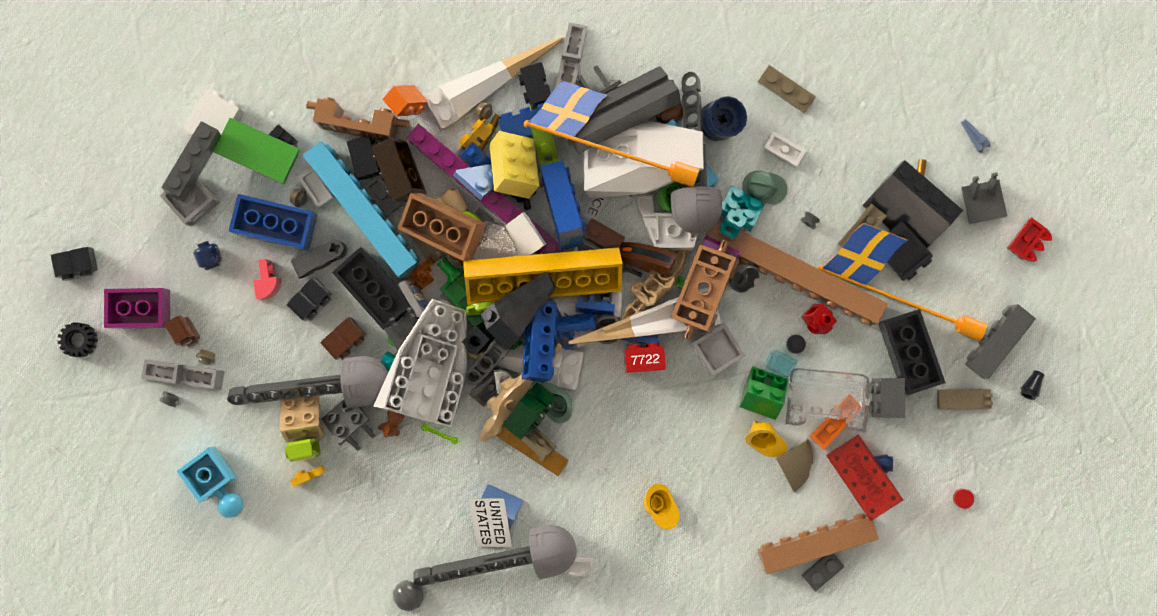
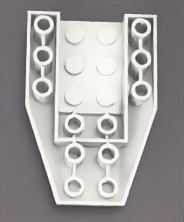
(661, 143)
(429, 367)

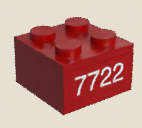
(644, 359)

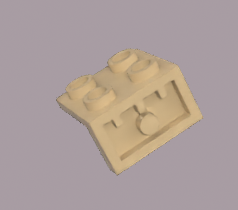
(300, 419)

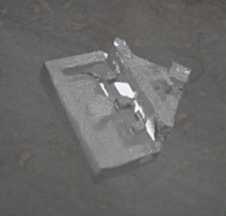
(496, 242)

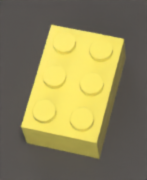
(514, 165)

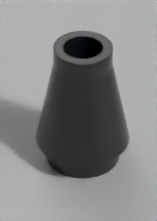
(1032, 386)

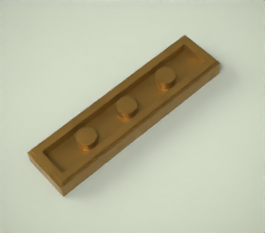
(554, 463)

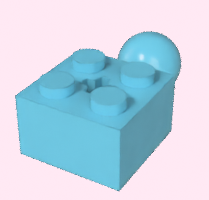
(221, 475)

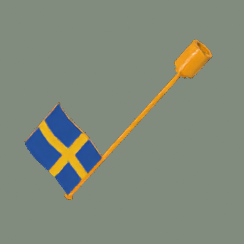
(569, 111)
(866, 255)

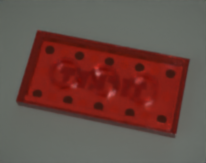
(864, 477)

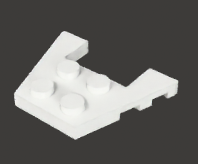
(663, 228)

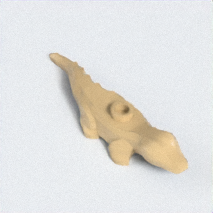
(654, 287)
(505, 402)

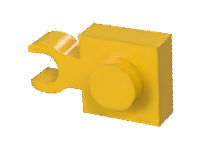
(302, 476)

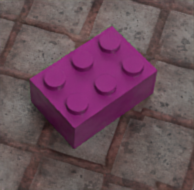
(136, 308)

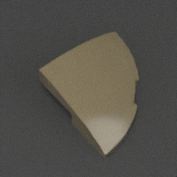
(796, 464)

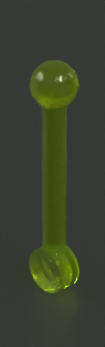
(425, 427)

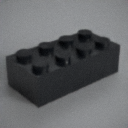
(372, 288)
(911, 351)

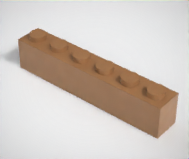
(817, 544)

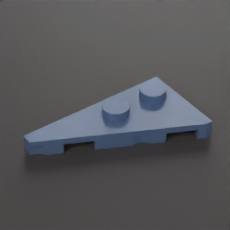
(476, 179)

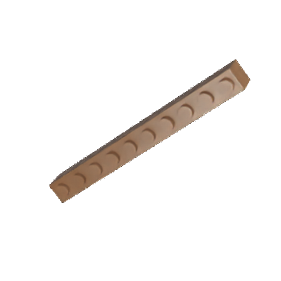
(804, 277)

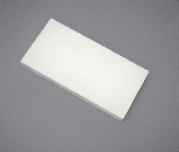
(524, 235)

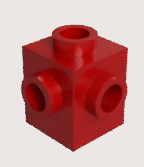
(819, 319)

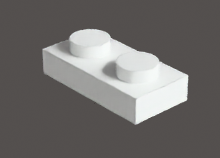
(784, 149)

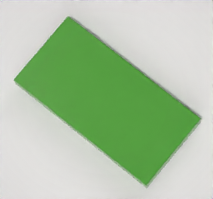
(256, 150)

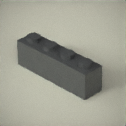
(191, 162)
(1000, 341)

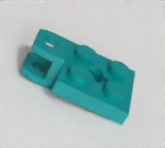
(734, 216)

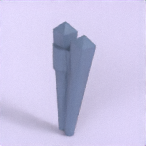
(975, 136)

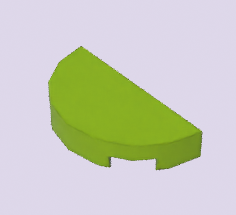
(477, 308)

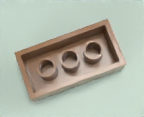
(441, 226)

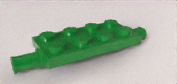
(455, 291)

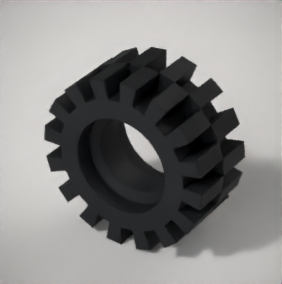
(85, 348)

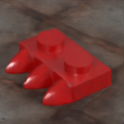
(1028, 239)

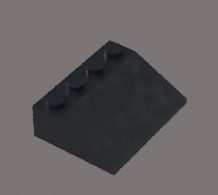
(916, 202)

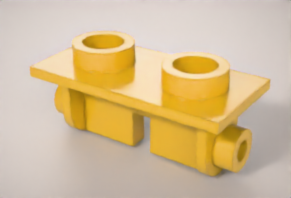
(480, 130)

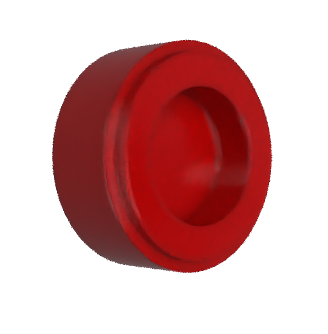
(963, 498)

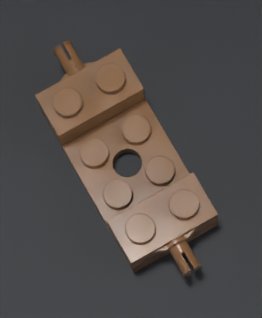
(330, 117)
(699, 309)

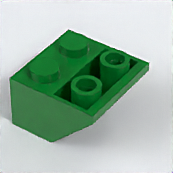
(764, 393)

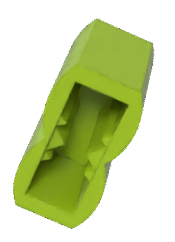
(302, 449)

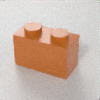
(405, 100)

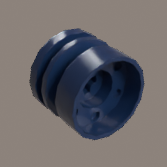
(731, 116)

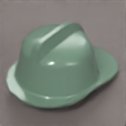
(765, 186)
(562, 404)

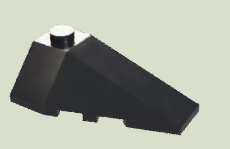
(512, 313)

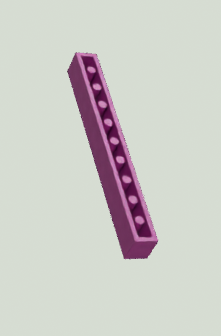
(494, 201)

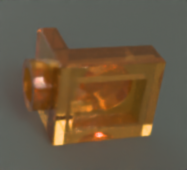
(421, 274)

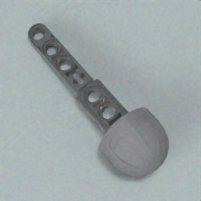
(700, 206)
(358, 381)
(549, 549)

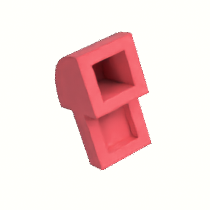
(267, 285)

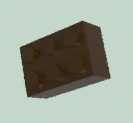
(398, 169)

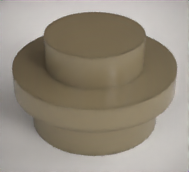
(483, 110)
(298, 197)
(206, 357)

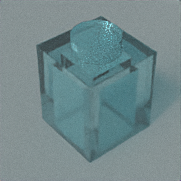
(780, 363)

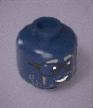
(207, 255)

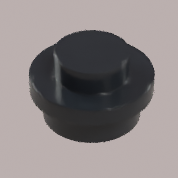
(796, 344)

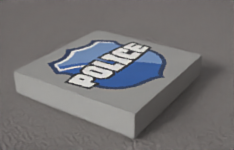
(414, 296)

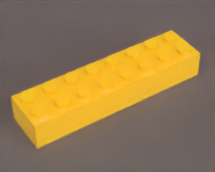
(571, 272)

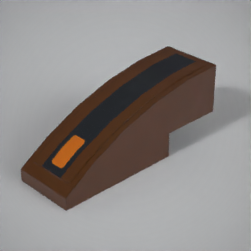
(647, 257)

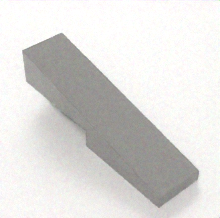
(572, 53)
(182, 374)

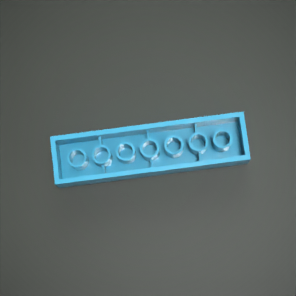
(360, 208)

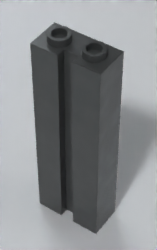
(628, 107)

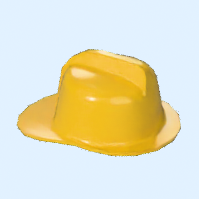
(766, 440)
(661, 506)

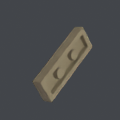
(786, 89)

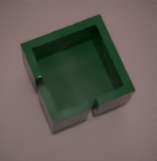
(529, 411)

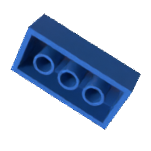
(563, 205)
(273, 222)

